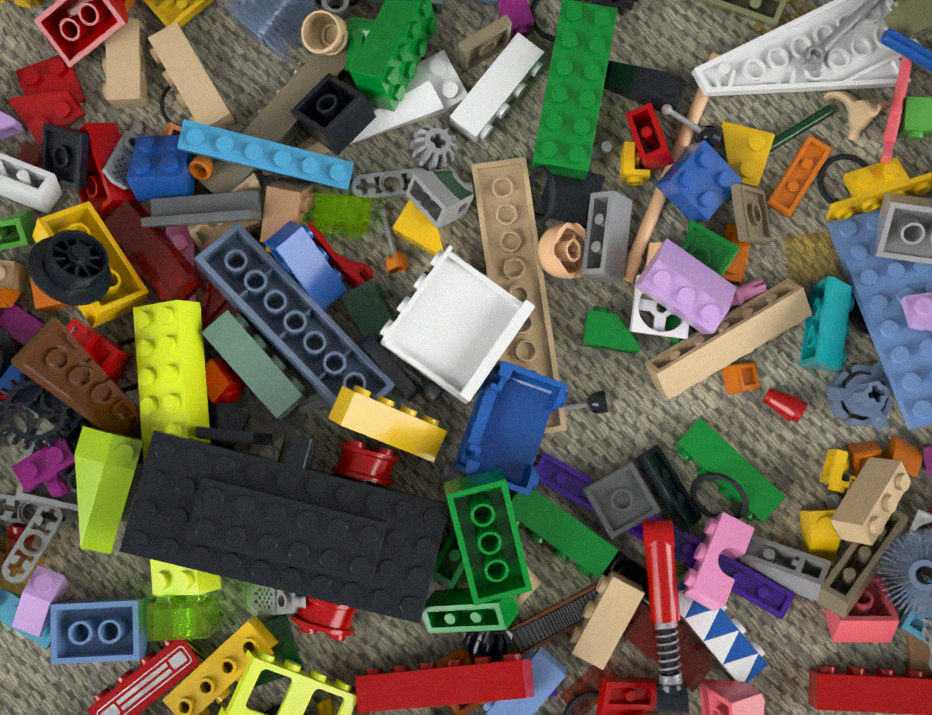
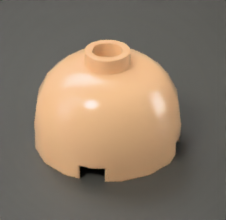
(562, 250)

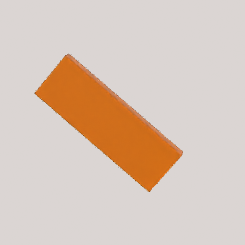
(798, 176)

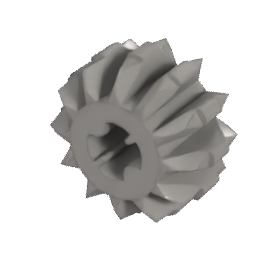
(433, 146)

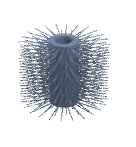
(270, 17)
(912, 561)

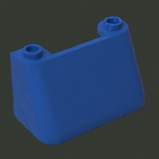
(509, 424)

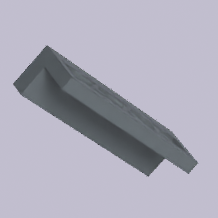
(205, 209)

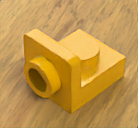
(628, 162)
(833, 470)

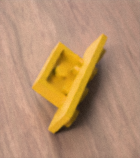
(869, 187)

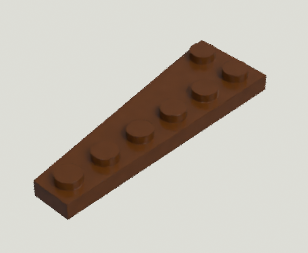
(74, 377)

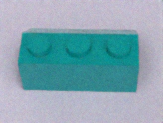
(828, 326)

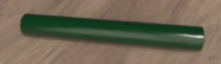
(802, 126)

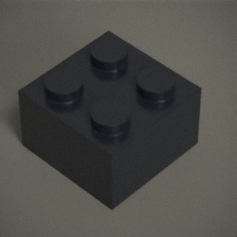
(333, 113)

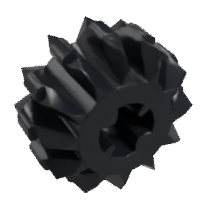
(488, 643)

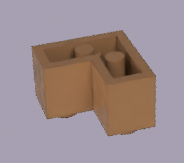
(285, 202)

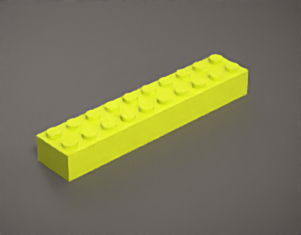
(173, 402)

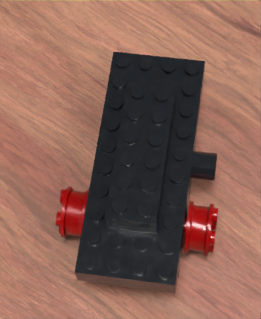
(291, 526)

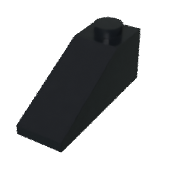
(644, 85)

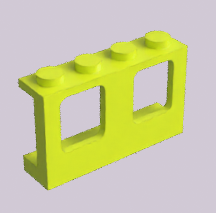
(298, 693)

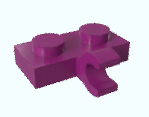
(47, 467)

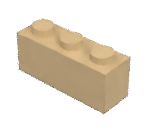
(126, 67)
(871, 500)
(605, 619)

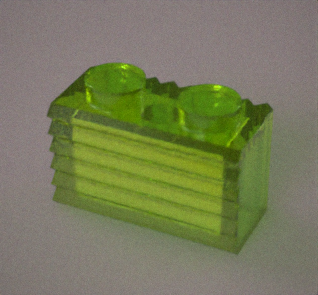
(342, 215)

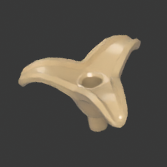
(859, 111)

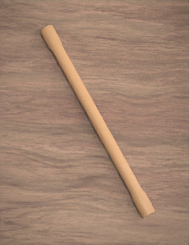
(634, 257)

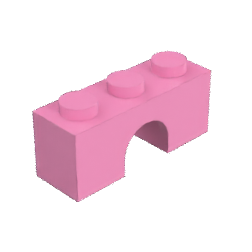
(706, 580)

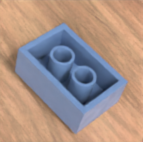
(99, 630)

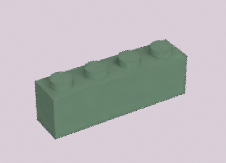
(254, 364)

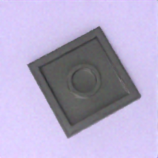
(621, 500)

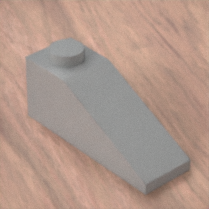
(787, 566)

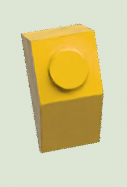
(417, 229)
(819, 534)

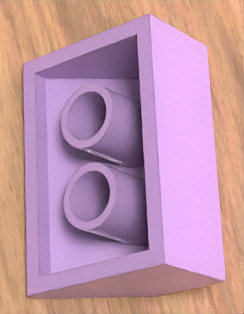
(686, 287)

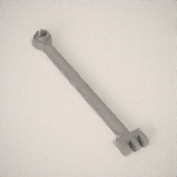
(835, 36)

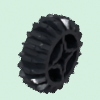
(33, 424)

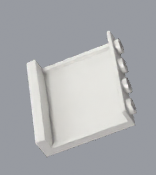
(455, 325)

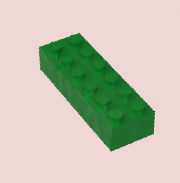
(574, 88)

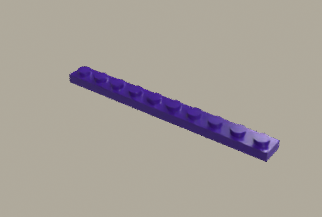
(747, 582)

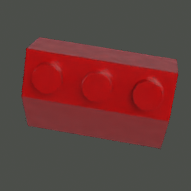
(81, 25)
(100, 191)

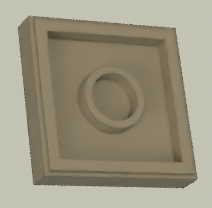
(485, 43)
(751, 215)

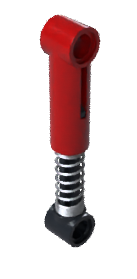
(665, 612)

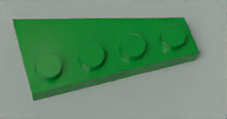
(711, 251)

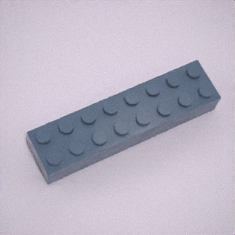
(288, 317)

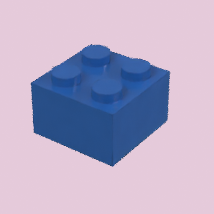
(160, 169)
(698, 182)

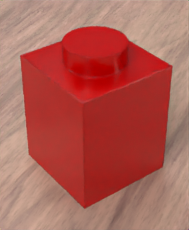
(222, 382)

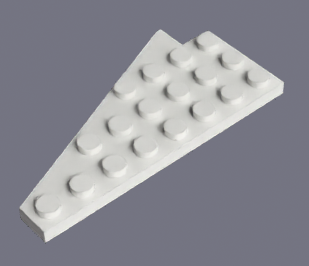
(773, 64)

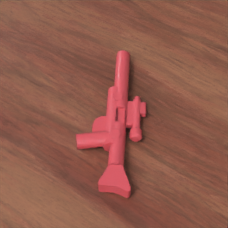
(894, 118)

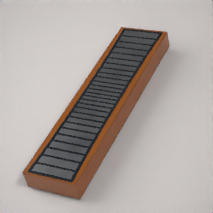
(552, 621)

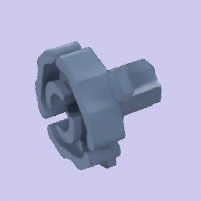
(862, 395)

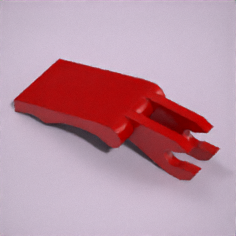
(349, 269)

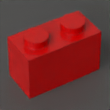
(649, 138)

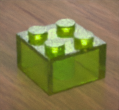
(183, 617)

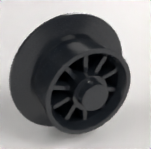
(70, 268)

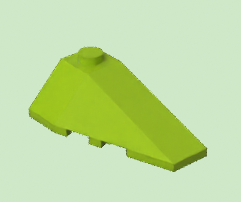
(103, 480)

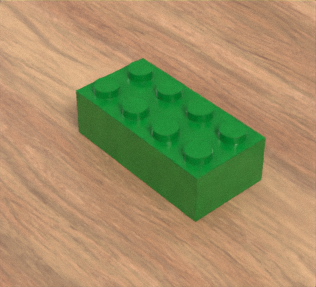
(393, 51)
(488, 536)

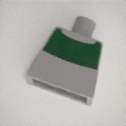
(440, 195)

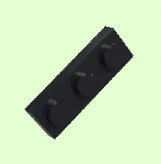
(669, 488)

